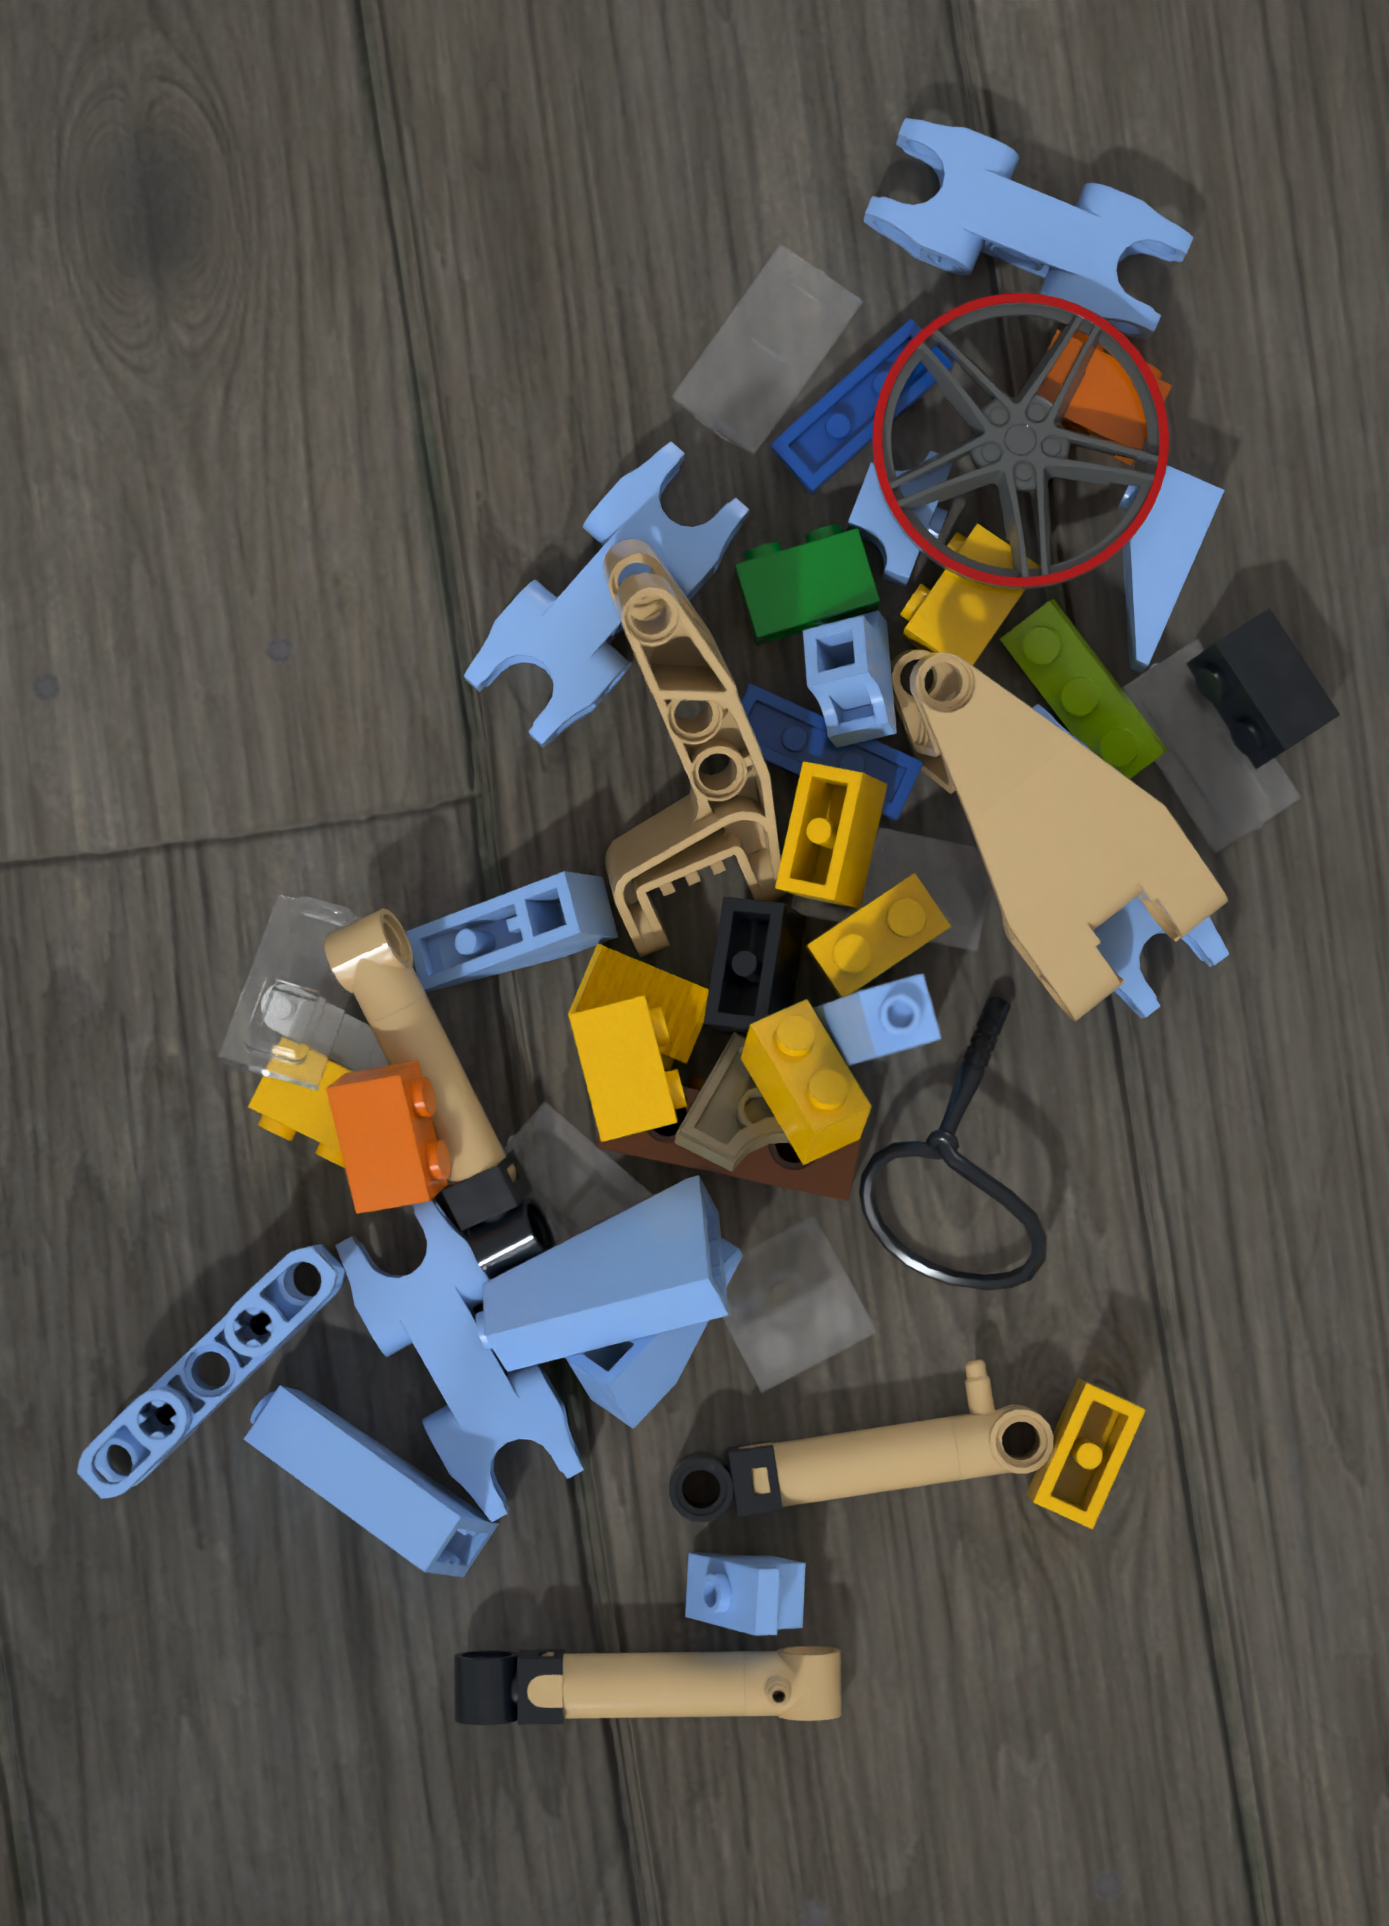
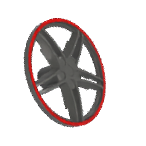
(1020, 440)

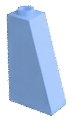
(880, 1020)
(612, 1283)
(370, 1483)

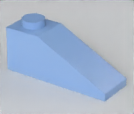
(1162, 556)
(514, 931)
(639, 1372)

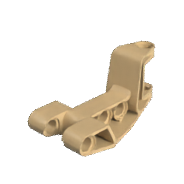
(724, 810)
(1053, 826)

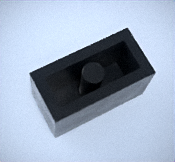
(1262, 689)
(753, 963)

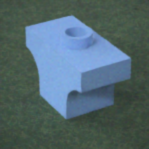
(881, 530)
(852, 677)
(745, 1592)

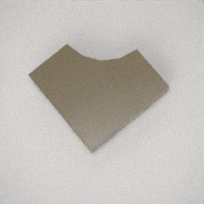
(729, 1113)

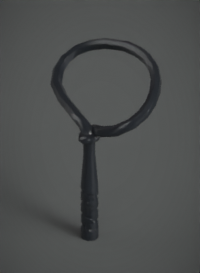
(944, 1145)

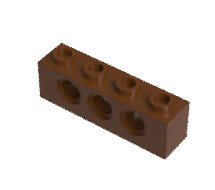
(825, 1176)

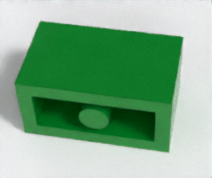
(805, 583)

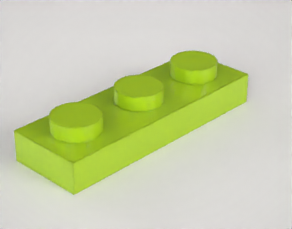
(1082, 690)

